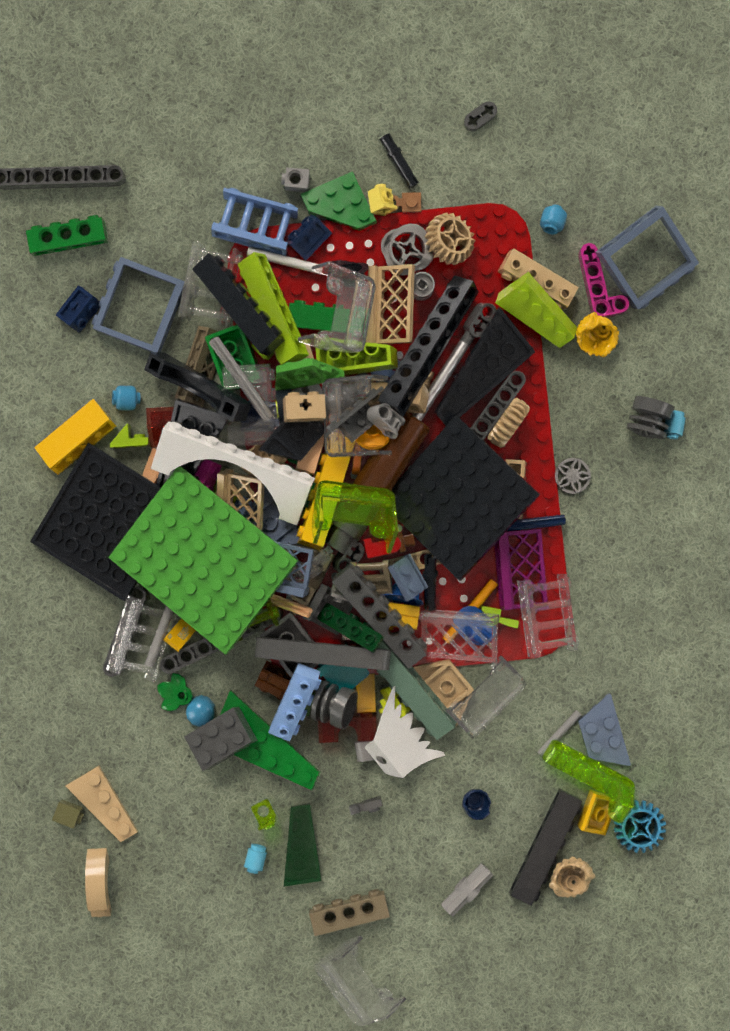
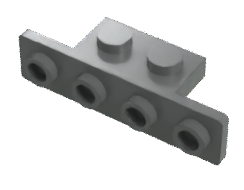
(354, 422)

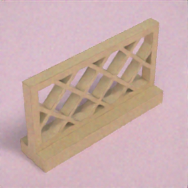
(377, 323)
(226, 488)

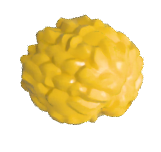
(597, 335)

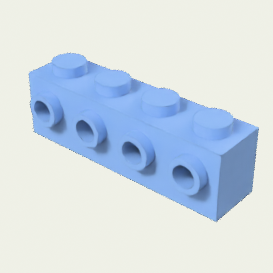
(294, 702)

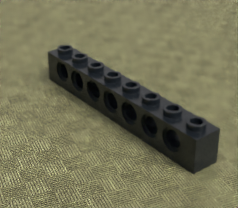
(429, 344)

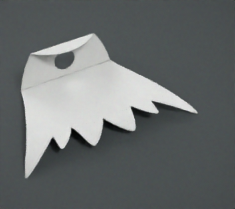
(398, 742)

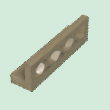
(197, 361)

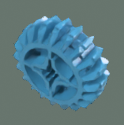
(646, 820)

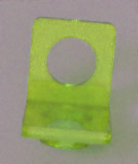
(264, 822)

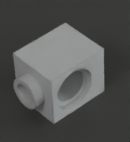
(302, 186)

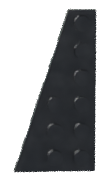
(492, 359)

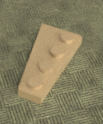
(101, 800)

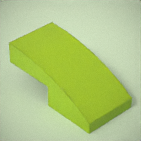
(506, 621)

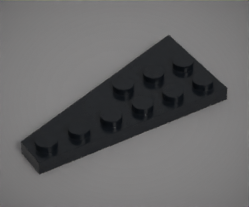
(199, 418)

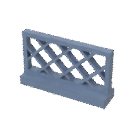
(291, 586)

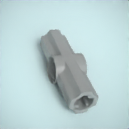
(467, 889)

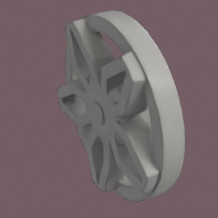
(572, 475)

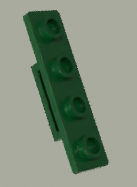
(350, 627)

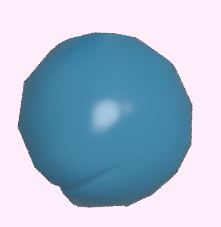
(200, 710)

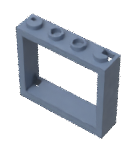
(630, 233)
(168, 315)

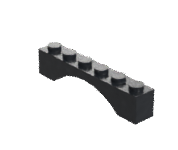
(222, 400)

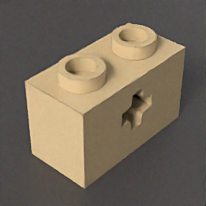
(294, 413)

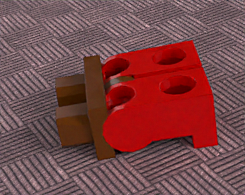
(379, 548)

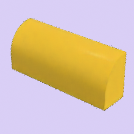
(70, 438)

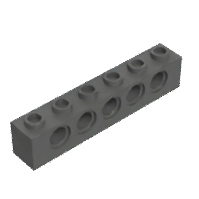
(408, 655)

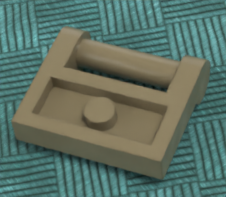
(382, 581)

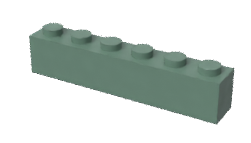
(417, 696)

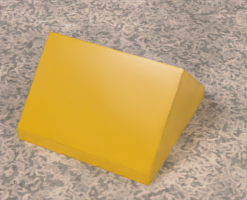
(595, 813)

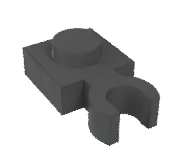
(370, 805)

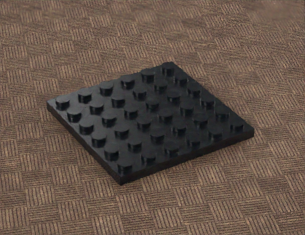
(460, 497)
(93, 516)

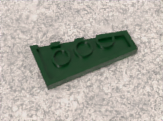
(302, 855)

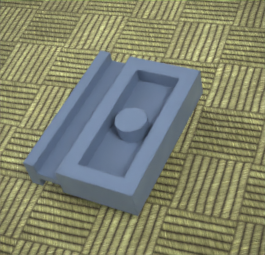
(408, 577)

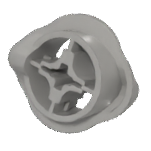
(414, 231)

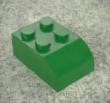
(237, 345)

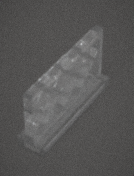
(461, 619)

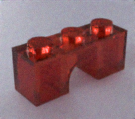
(364, 725)

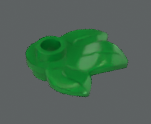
(171, 692)

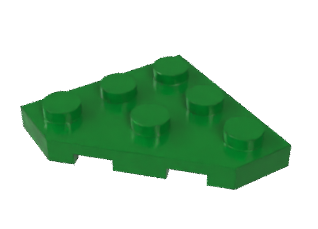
(340, 202)

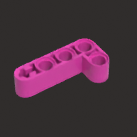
(598, 280)

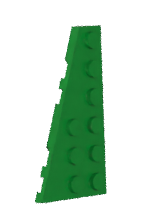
(271, 751)

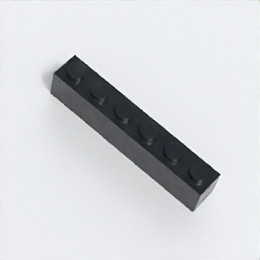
(238, 304)
(545, 847)

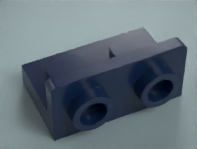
(308, 236)
(78, 309)

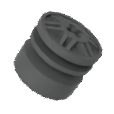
(650, 416)
(334, 705)

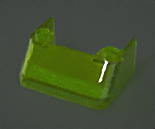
(358, 506)

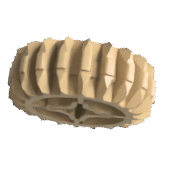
(454, 234)
(508, 422)

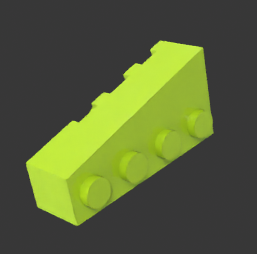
(536, 309)
(372, 358)

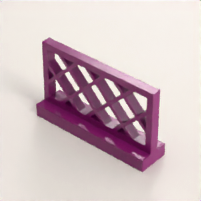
(503, 566)

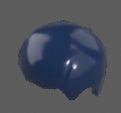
(476, 804)

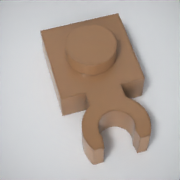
(409, 202)

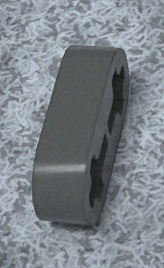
(478, 113)

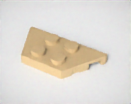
(445, 681)

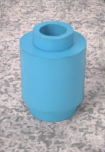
(676, 425)
(255, 858)

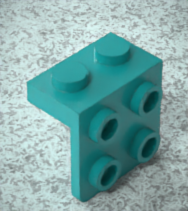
(343, 675)

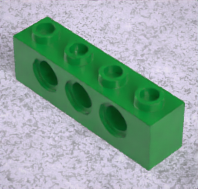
(37, 234)

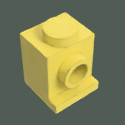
(381, 200)

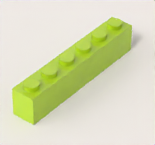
(266, 291)

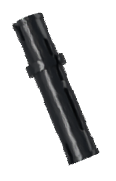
(397, 158)
(430, 574)

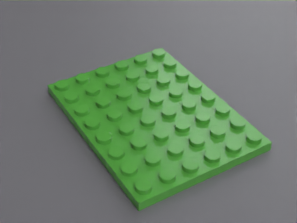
(203, 559)

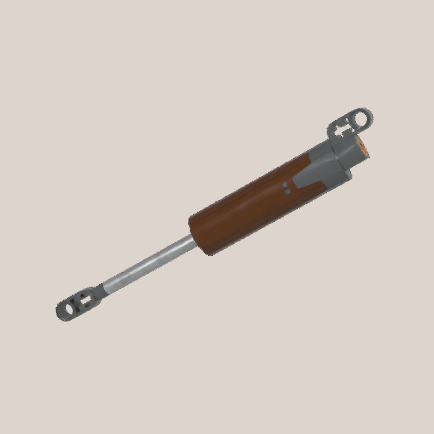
(385, 470)

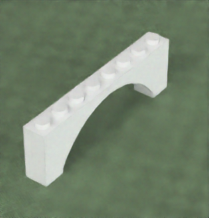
(184, 445)

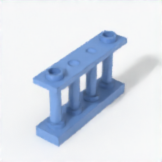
(256, 240)

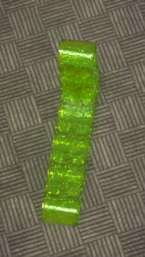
(596, 775)

